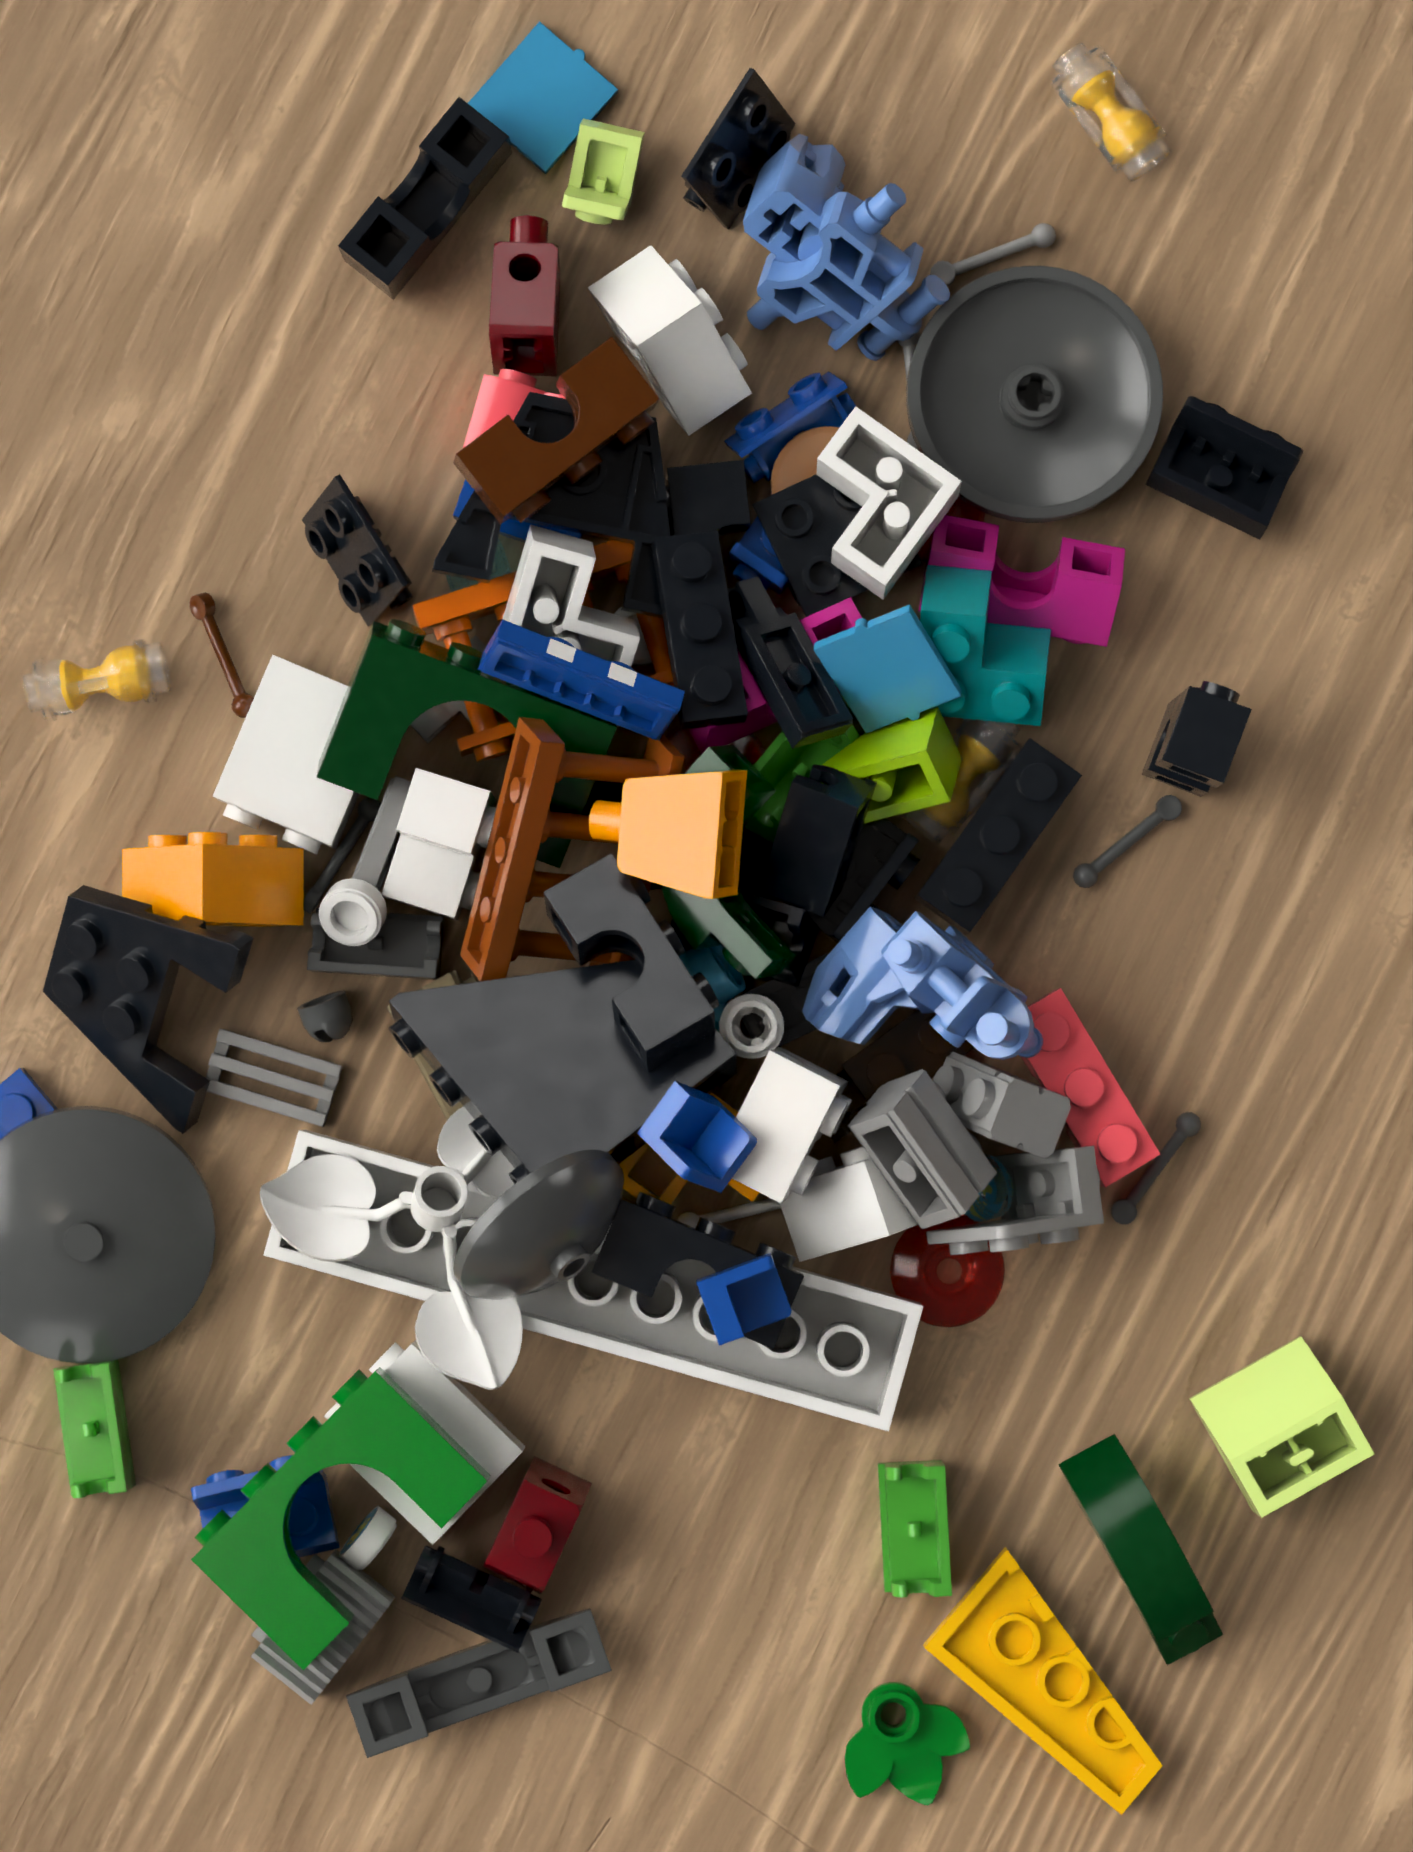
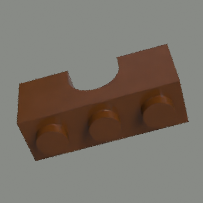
(515, 471)

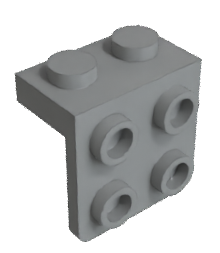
(1048, 1200)

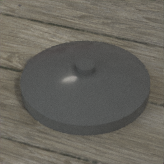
(1035, 393)
(99, 1234)

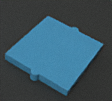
(543, 96)
(887, 669)

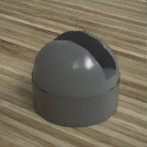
(327, 1016)

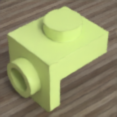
(603, 172)

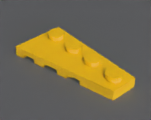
(1034, 1674)

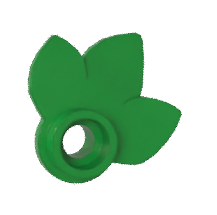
(905, 1751)

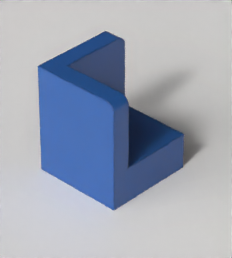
(697, 1137)
(744, 1298)

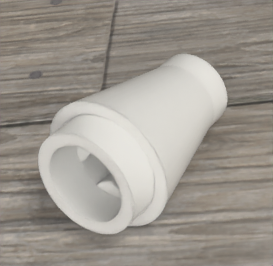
(730, 1025)

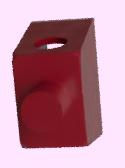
(525, 300)
(537, 1525)

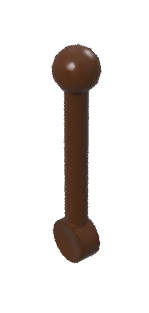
(203, 608)

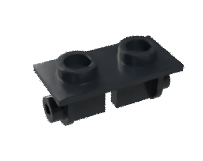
(471, 1598)

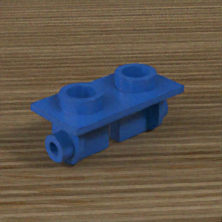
(809, 405)

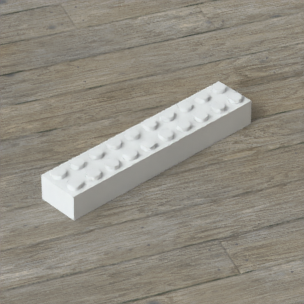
(835, 1354)

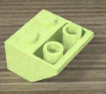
(1281, 1427)

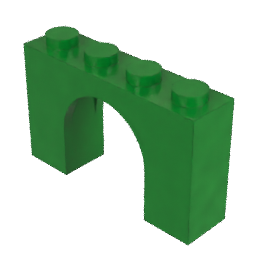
(254, 1551)

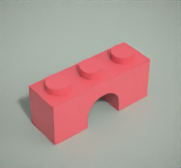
(1099, 1107)

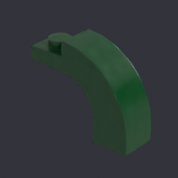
(730, 920)
(1142, 1548)

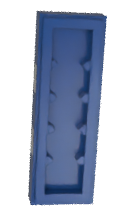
(581, 680)

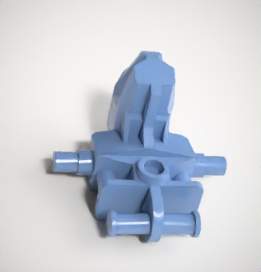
(831, 253)
(920, 968)

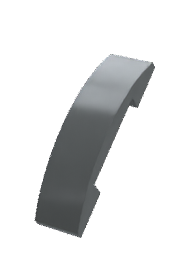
(477, 1682)

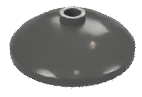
(541, 1227)

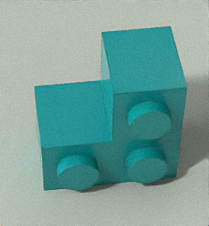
(994, 664)

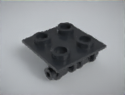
(736, 149)
(802, 530)
(345, 536)

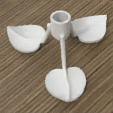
(325, 1214)

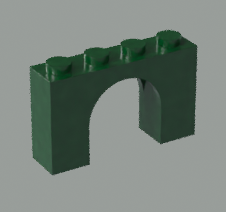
(404, 677)

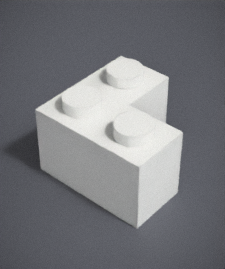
(673, 337)
(899, 497)
(551, 593)
(439, 844)
(787, 1114)
(844, 1207)

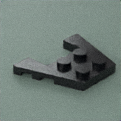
(614, 501)
(115, 984)

